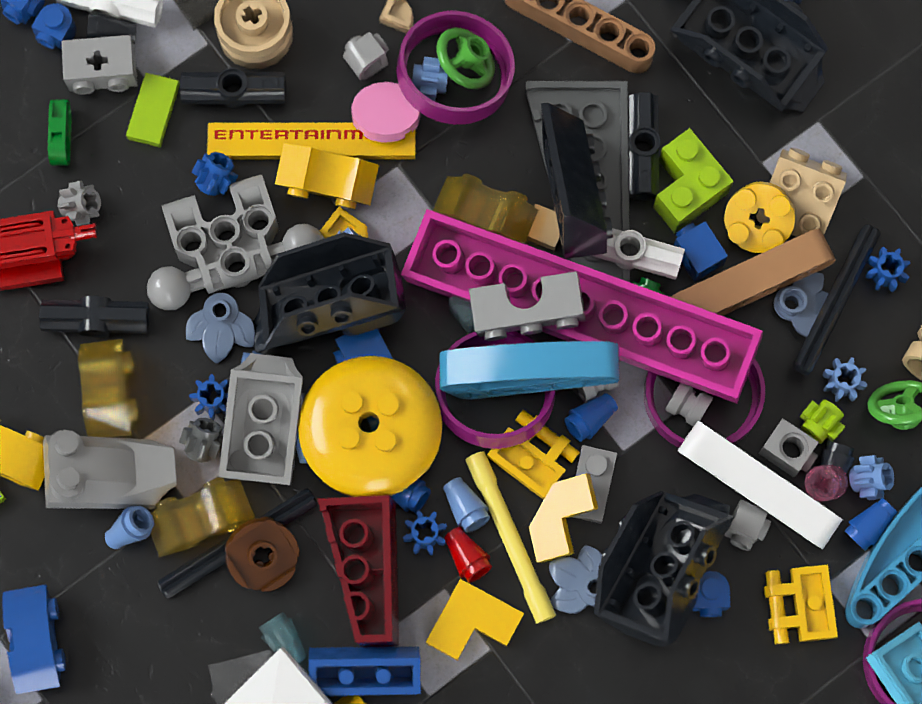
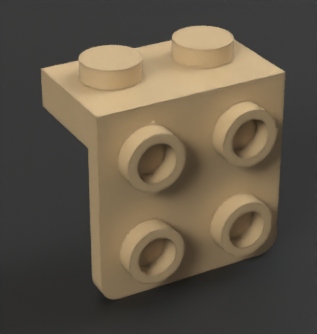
(810, 187)

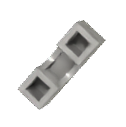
(559, 306)

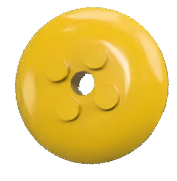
(378, 460)

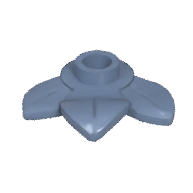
(808, 298)
(218, 332)
(575, 580)

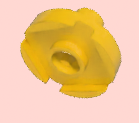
(750, 199)

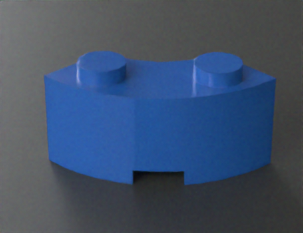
(33, 649)

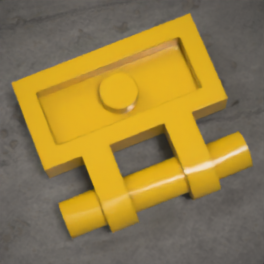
(530, 464)
(812, 604)

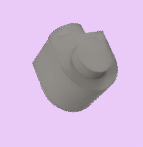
(366, 55)
(747, 525)

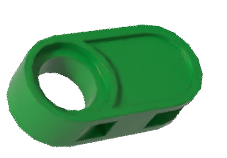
(59, 132)

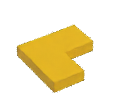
(470, 611)

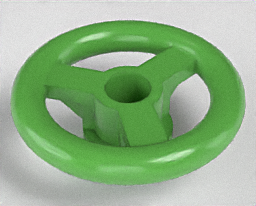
(472, 54)
(901, 410)

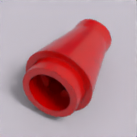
(468, 557)

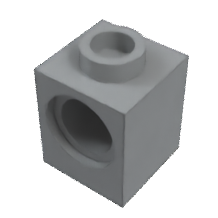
(774, 451)

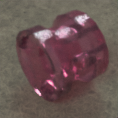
(834, 481)

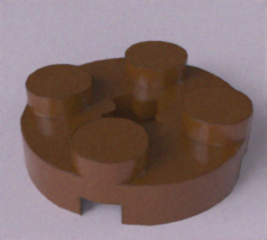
(282, 558)

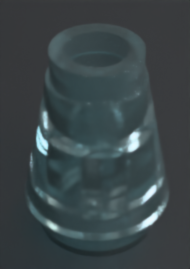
(281, 633)

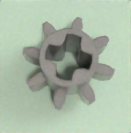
(79, 203)

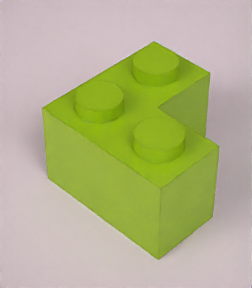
(697, 178)

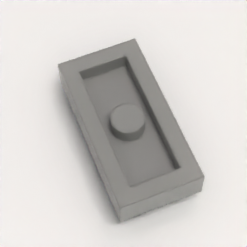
(600, 466)

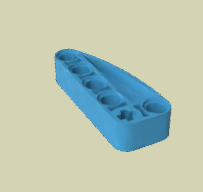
(527, 368)
(889, 560)

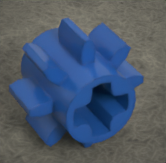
(214, 173)
(892, 261)
(204, 391)
(421, 523)

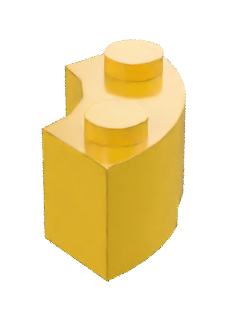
(326, 174)
(22, 458)

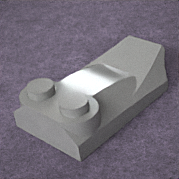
(262, 420)
(106, 471)

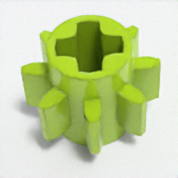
(822, 421)

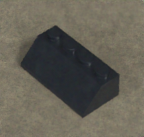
(574, 184)

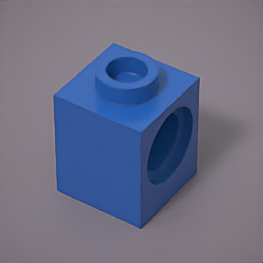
(702, 250)

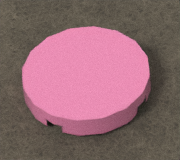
(384, 113)

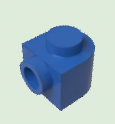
(21, 10)
(54, 25)
(712, 595)

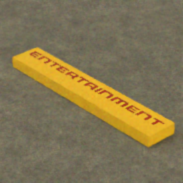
(267, 140)

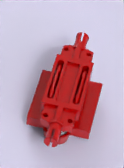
(36, 246)

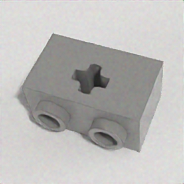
(83, 58)

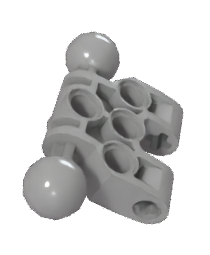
(171, 287)

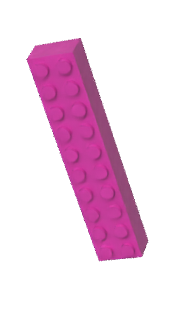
(647, 326)

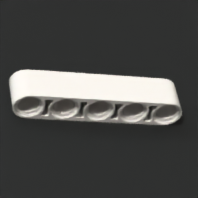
(760, 485)

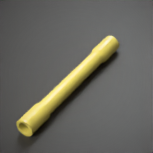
(533, 590)

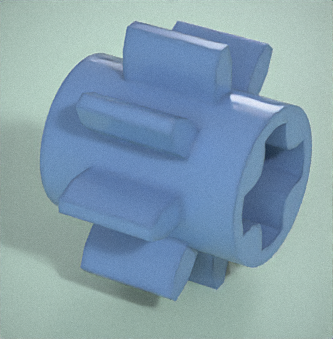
(430, 78)
(845, 370)
(871, 477)

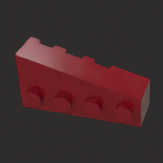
(366, 563)

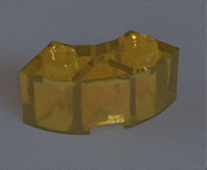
(486, 208)
(106, 388)
(210, 512)

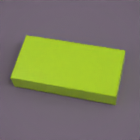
(153, 110)

